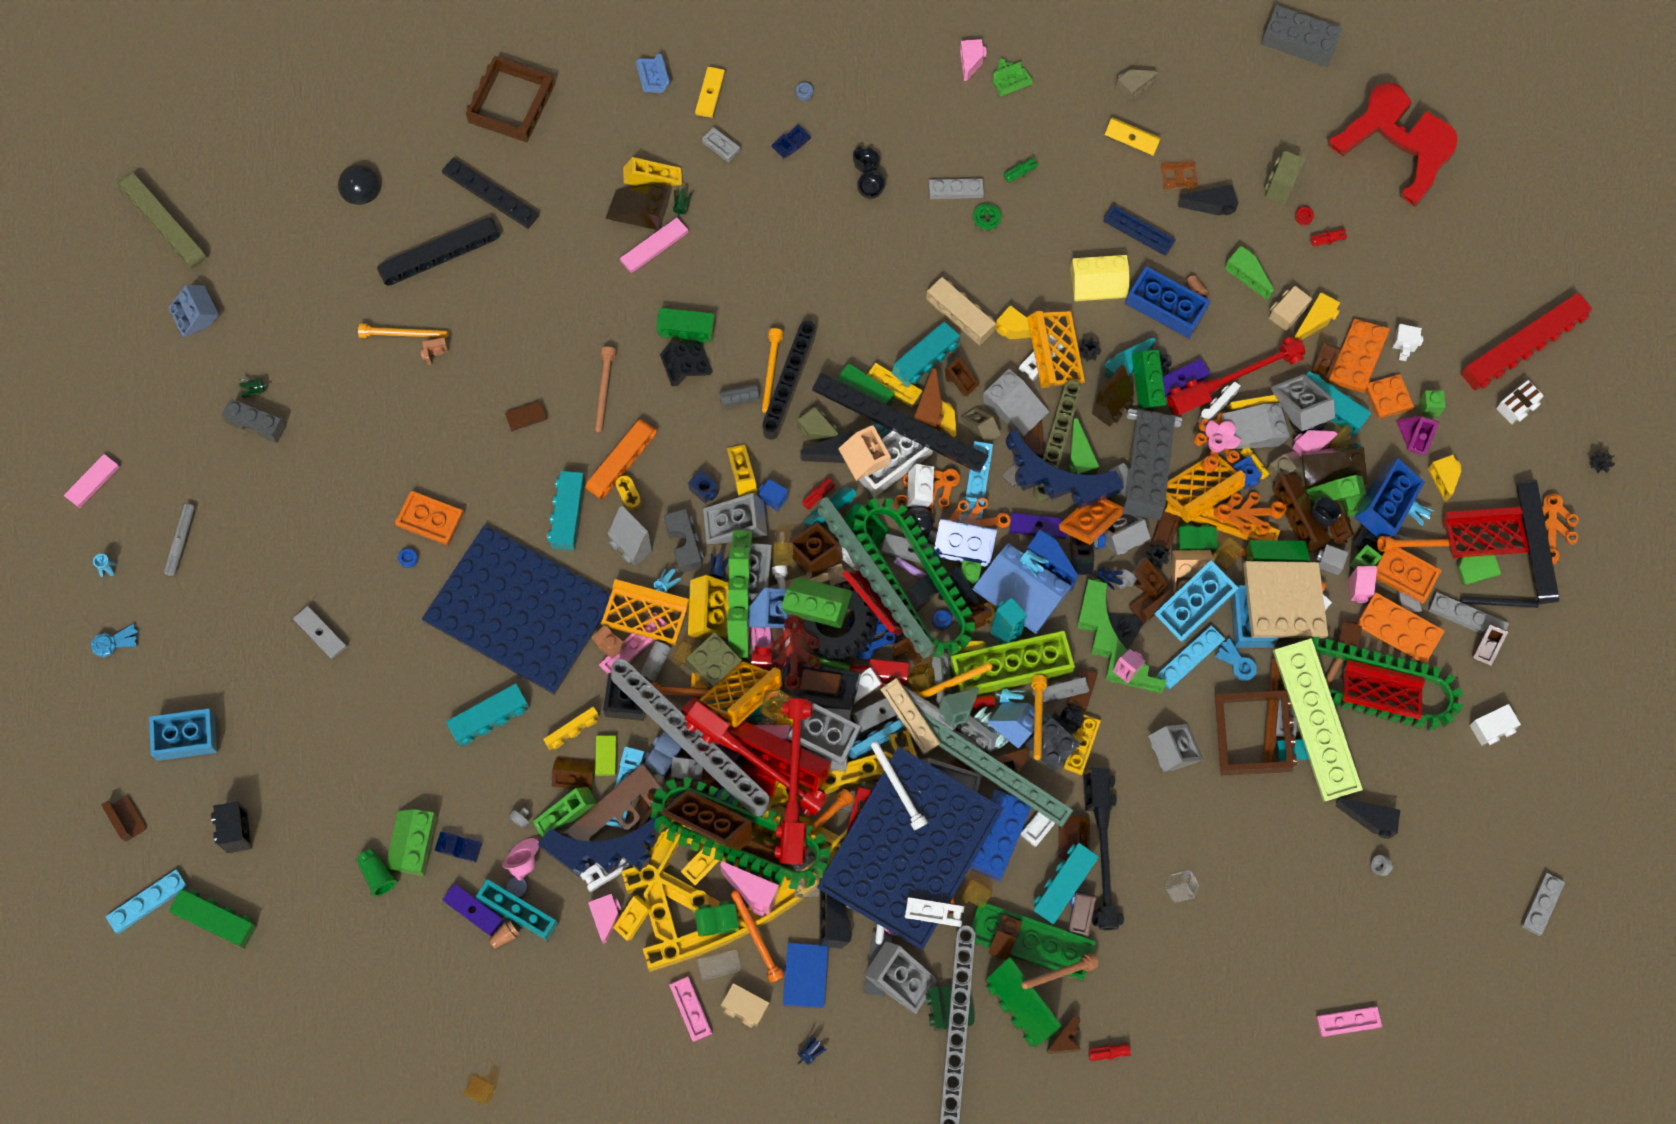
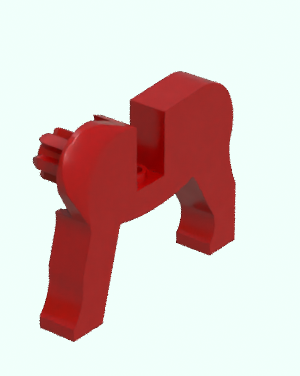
(1429, 139)

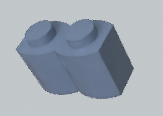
(660, 758)

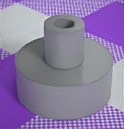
(1127, 578)
(519, 818)
(1381, 865)

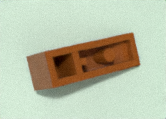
(930, 405)

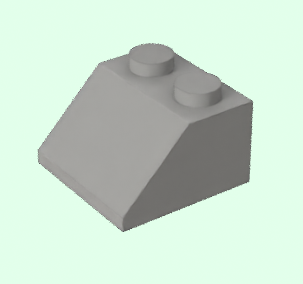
(1126, 534)
(1175, 747)

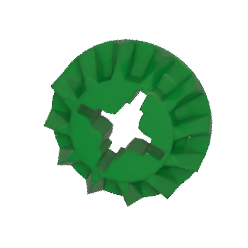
(992, 212)

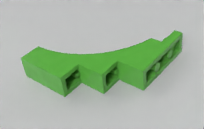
(1095, 618)

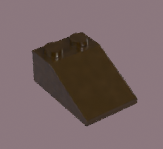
(639, 206)
(1114, 397)
(1334, 464)

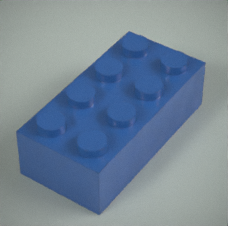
(1167, 302)
(1389, 499)
(1002, 839)

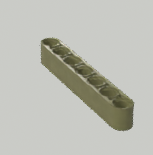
(161, 220)
(1060, 432)

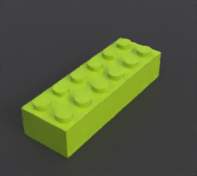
(1015, 663)

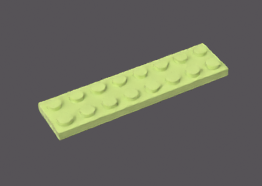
(1317, 720)

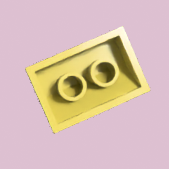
(1100, 278)

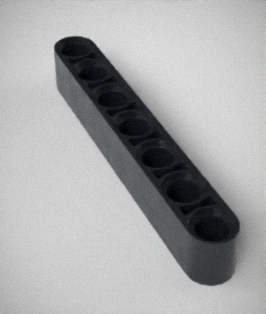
(438, 251)
(786, 387)
(1538, 542)

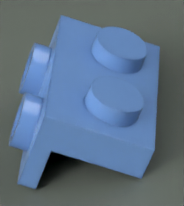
(653, 74)

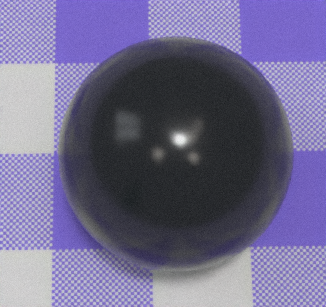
(359, 184)

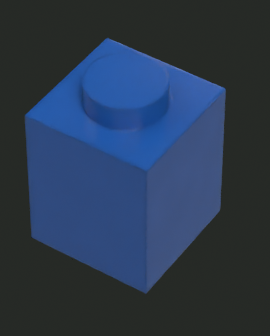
(773, 494)

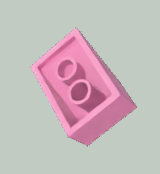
(754, 890)

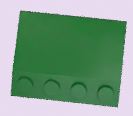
(1022, 1004)

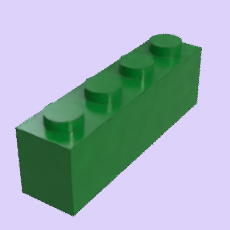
(212, 918)

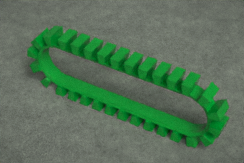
(942, 586)
(1433, 674)
(661, 799)

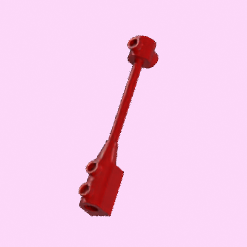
(1199, 392)
(886, 670)
(715, 729)
(792, 831)

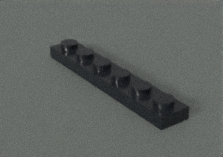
(490, 193)

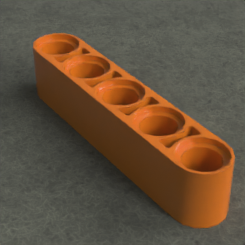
(621, 459)

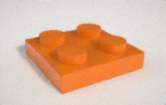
(1389, 396)

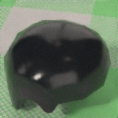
(865, 159)
(871, 184)
(1325, 511)

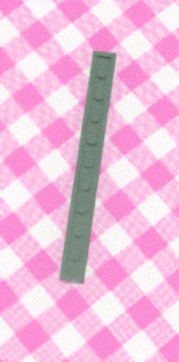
(875, 577)
(999, 773)

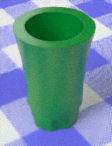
(375, 873)

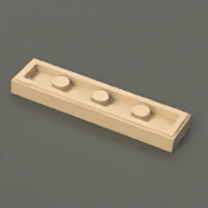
(910, 716)

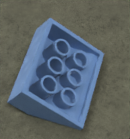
(1013, 579)

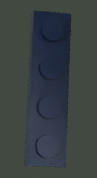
(1139, 230)

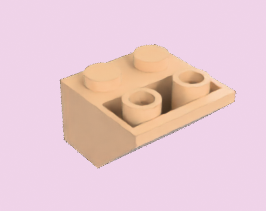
(865, 453)
(1186, 565)

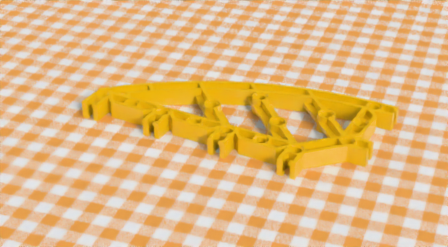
(665, 885)

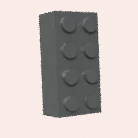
(1301, 36)

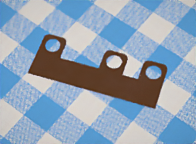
(615, 805)

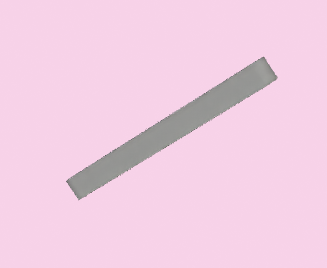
(690, 745)
(952, 1028)

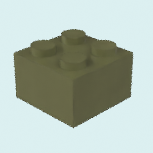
(1283, 177)
(712, 661)

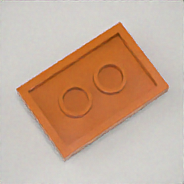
(429, 518)
(1091, 520)
(1407, 574)

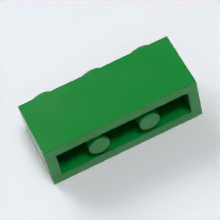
(685, 324)
(1148, 379)
(863, 383)
(1277, 551)

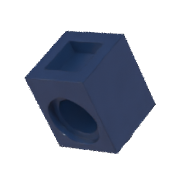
(700, 480)

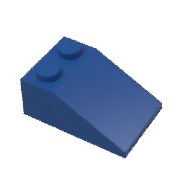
(1048, 548)

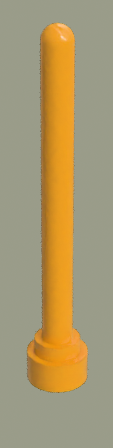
(366, 330)
(775, 336)
(954, 681)
(1039, 684)

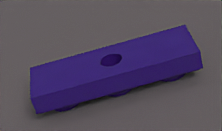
(1195, 370)
(1027, 524)
(463, 902)

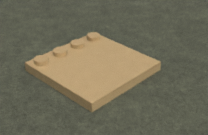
(1285, 599)

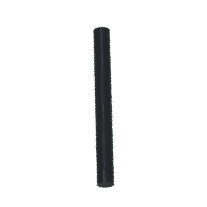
(1499, 601)

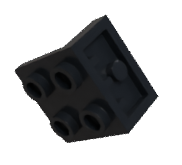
(684, 360)

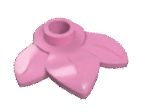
(1223, 433)

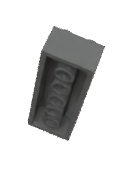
(1149, 464)

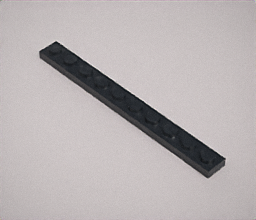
(900, 423)

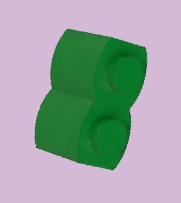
(1197, 538)
(716, 919)

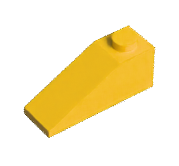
(647, 173)
(1319, 316)
(742, 470)

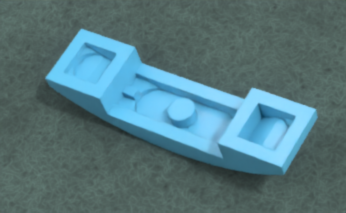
(977, 482)
(629, 763)

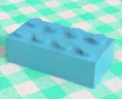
(1197, 601)

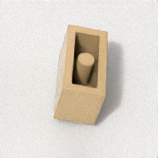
(1290, 308)
(745, 1006)

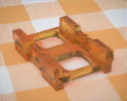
(1180, 181)

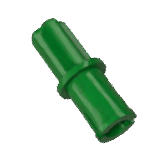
(1020, 170)

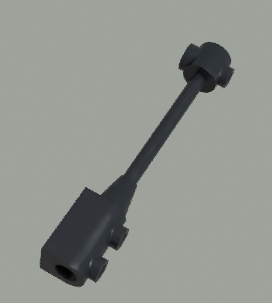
(1100, 800)

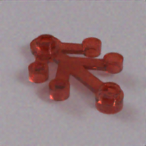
(793, 650)

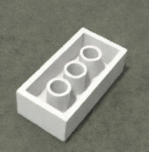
(903, 455)

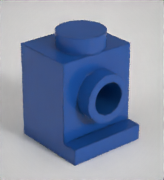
(1251, 479)

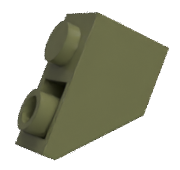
(816, 427)

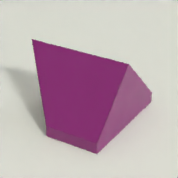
(1418, 433)

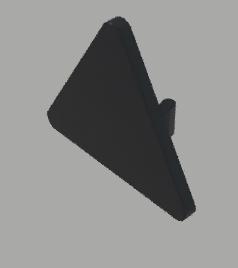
(963, 586)
(1125, 627)

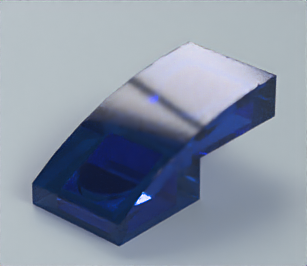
(791, 142)
(458, 847)

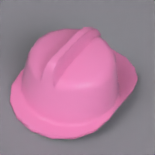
(521, 858)

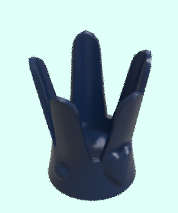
(717, 569)
(1106, 576)
(810, 1051)

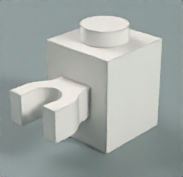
(1407, 340)

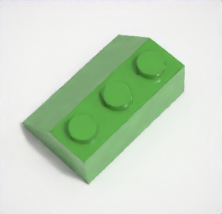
(816, 602)
(411, 842)

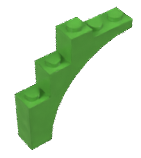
(739, 592)

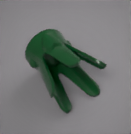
(681, 206)
(256, 385)

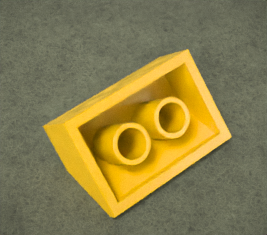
(708, 608)

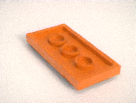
(1359, 355)
(1400, 628)

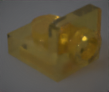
(1341, 438)

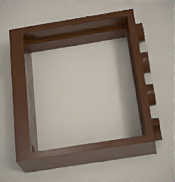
(486, 82)
(1255, 768)

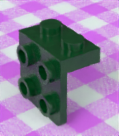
(939, 1003)

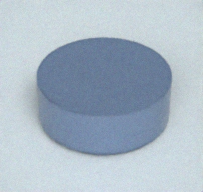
(804, 91)
(517, 887)

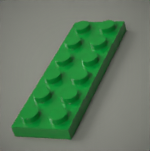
(1035, 941)

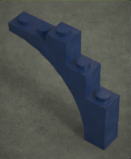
(1035, 471)
(578, 854)

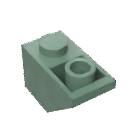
(958, 706)

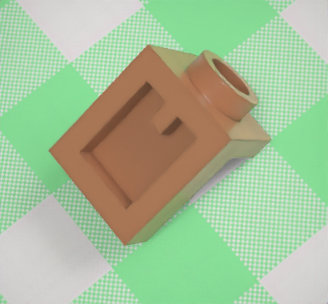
(433, 347)
(608, 642)

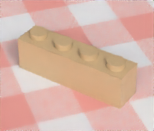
(961, 310)

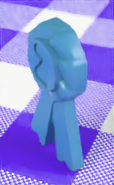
(105, 644)
(1243, 668)

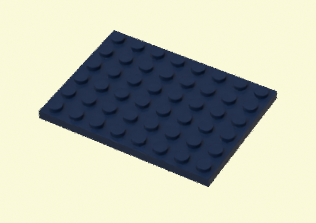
(518, 609)
(889, 861)

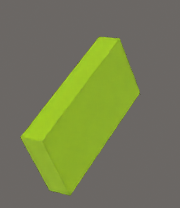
(605, 756)

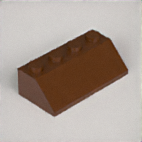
(1291, 492)
(710, 820)

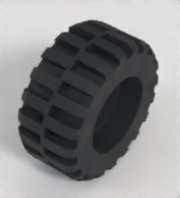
(852, 641)

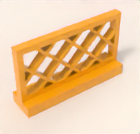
(1043, 349)
(1213, 495)
(649, 596)
(750, 698)

